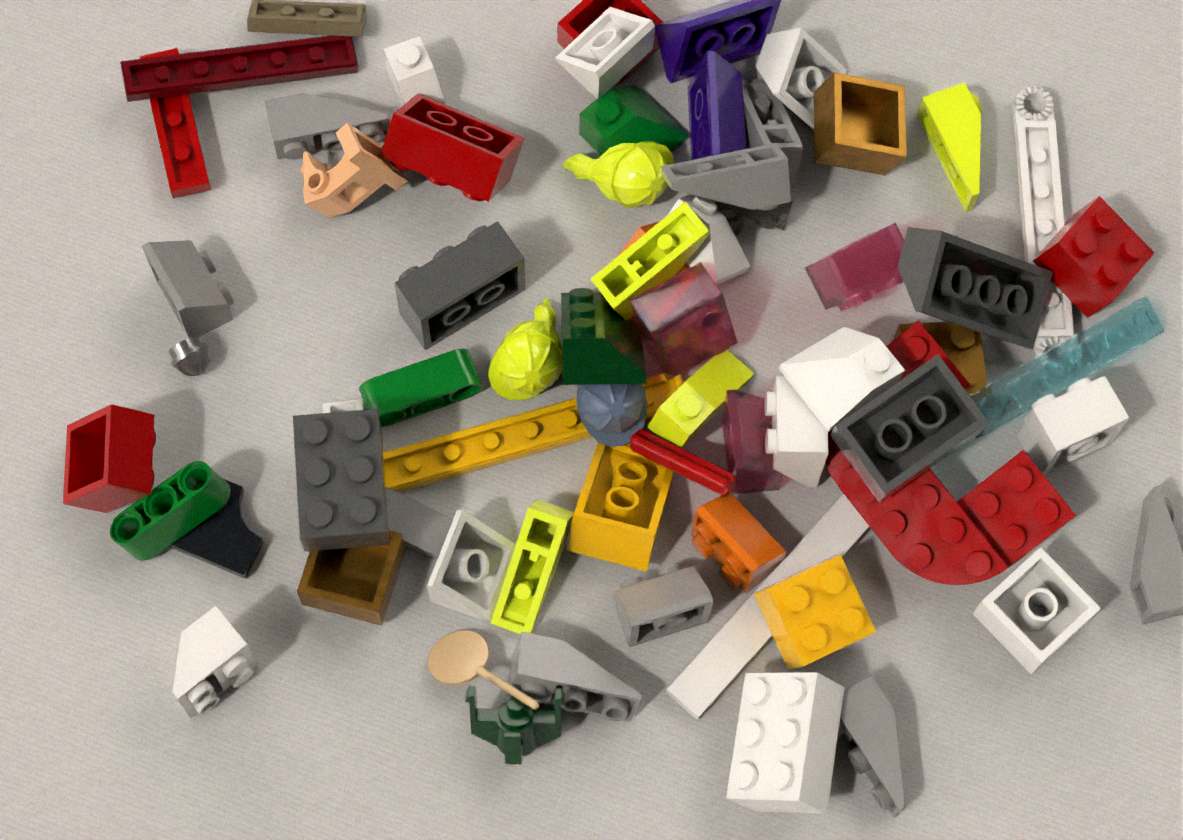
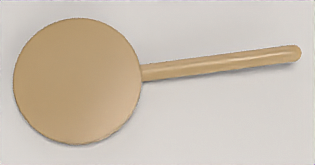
(463, 657)

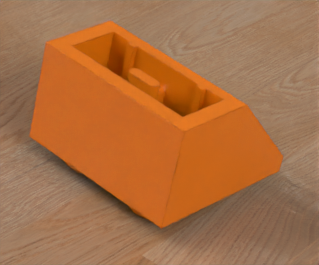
(735, 542)

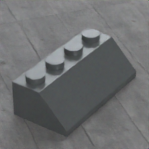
(973, 286)

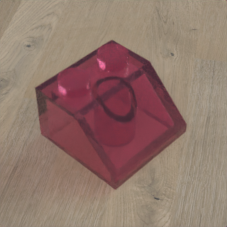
(744, 443)

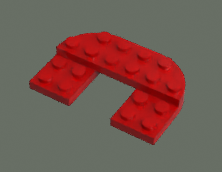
(948, 537)

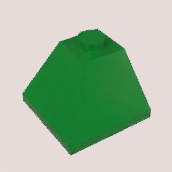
(627, 117)

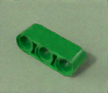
(422, 386)
(170, 510)

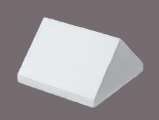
(608, 50)
(470, 568)

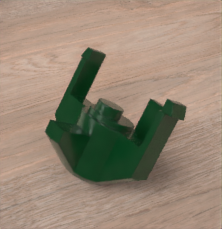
(515, 726)

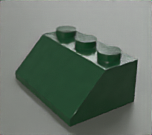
(598, 342)

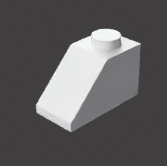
(412, 71)

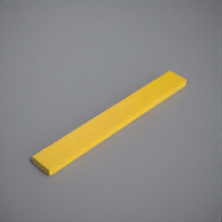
(501, 440)

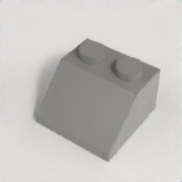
(189, 286)
(662, 604)

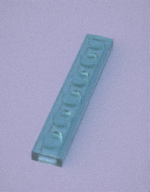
(1067, 363)

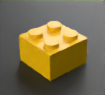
(814, 612)

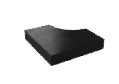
(223, 538)

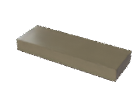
(306, 18)

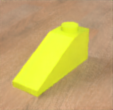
(954, 130)
(651, 259)
(699, 399)
(532, 566)

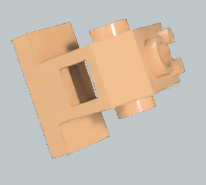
(352, 179)

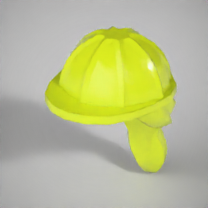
(625, 172)
(528, 357)

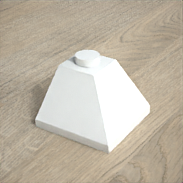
(795, 68)
(720, 251)
(842, 374)

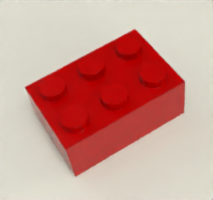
(451, 148)

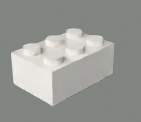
(785, 742)

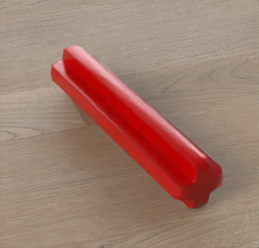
(683, 462)

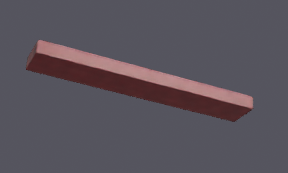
(238, 67)

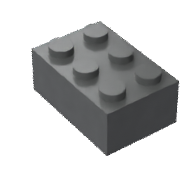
(460, 284)
(909, 428)
(340, 480)

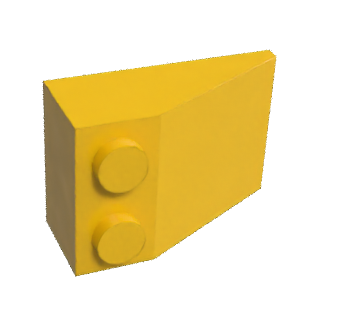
(620, 507)

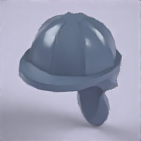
(612, 411)

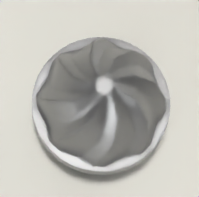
(190, 356)

